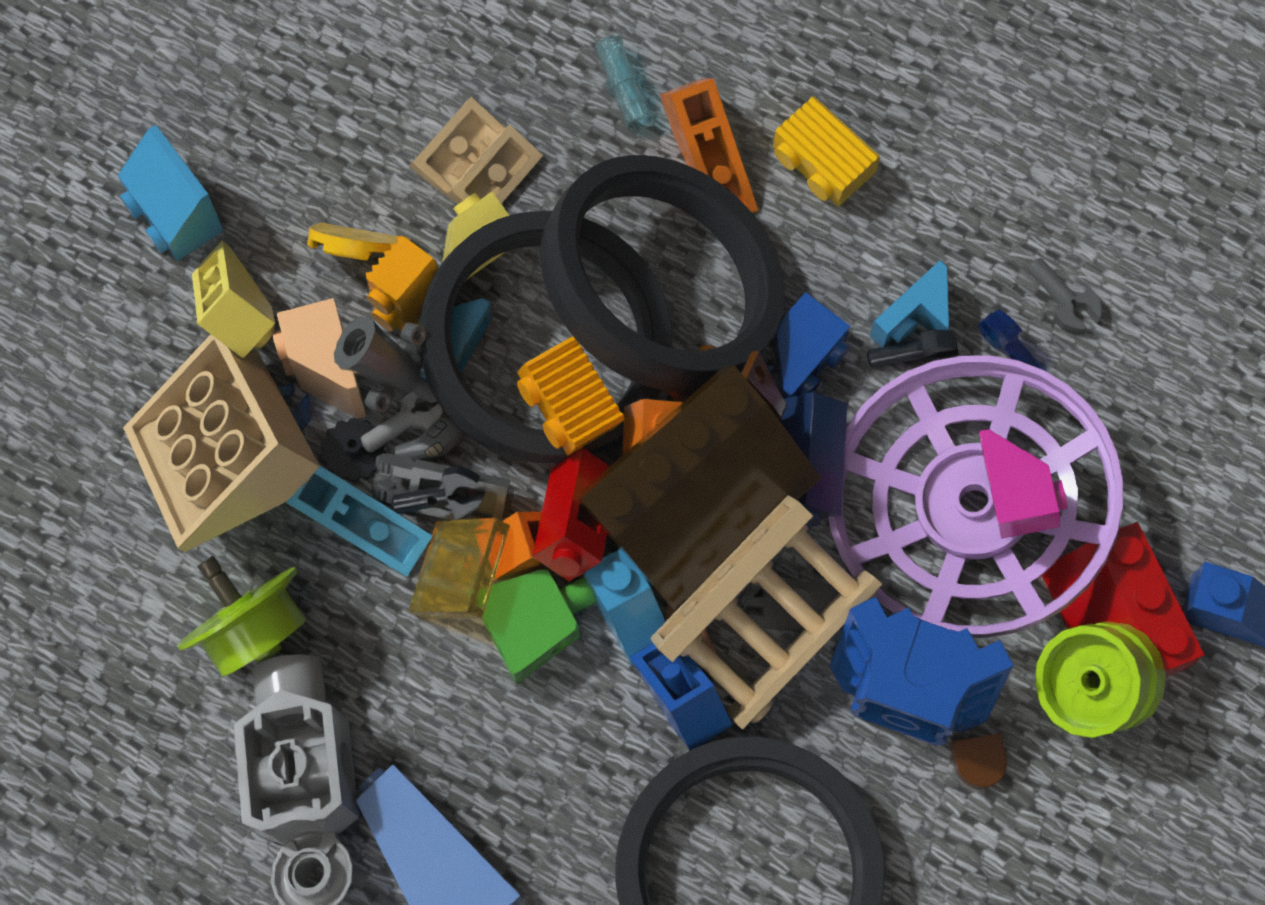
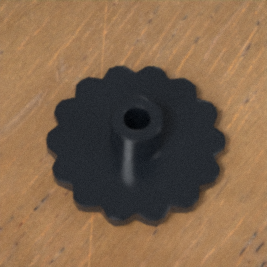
(345, 452)

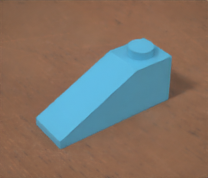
(361, 520)

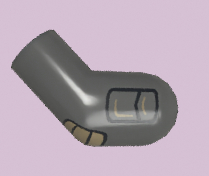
(434, 442)

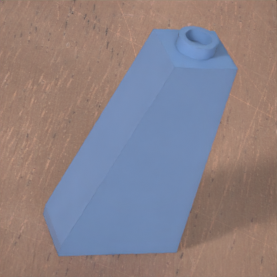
(424, 848)

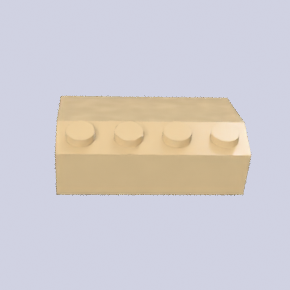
(218, 444)

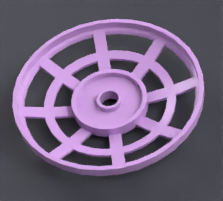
(962, 470)

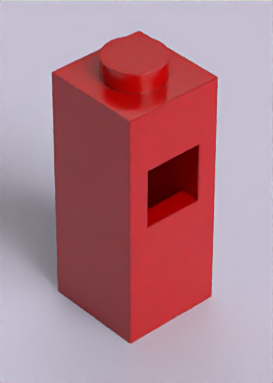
(567, 534)

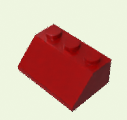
(1129, 592)

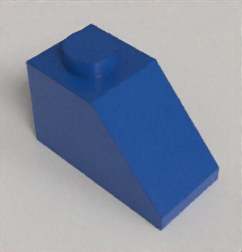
(1226, 603)
(683, 695)

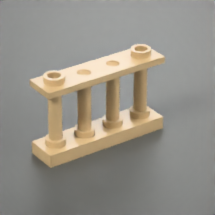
(718, 600)

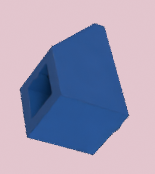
(805, 344)

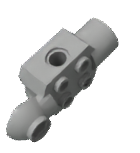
(298, 778)

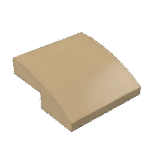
(476, 156)

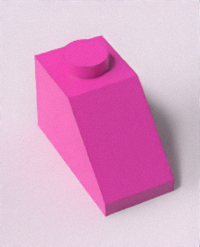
(1020, 488)

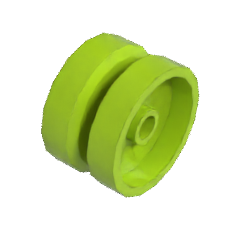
(1100, 679)

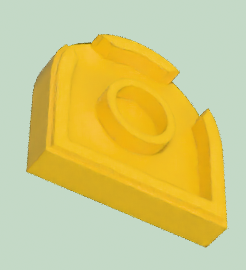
(349, 241)

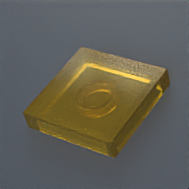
(459, 569)

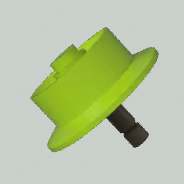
(248, 624)

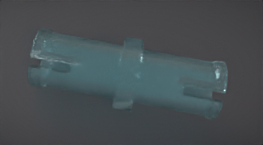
(623, 82)

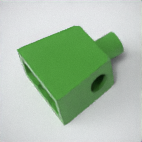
(534, 619)

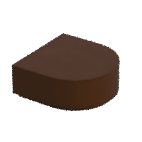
(979, 760)

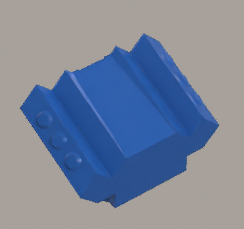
(917, 673)

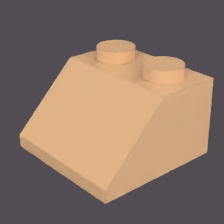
(307, 351)

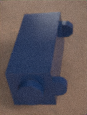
(820, 432)

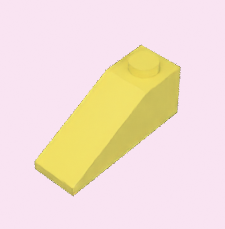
(231, 302)

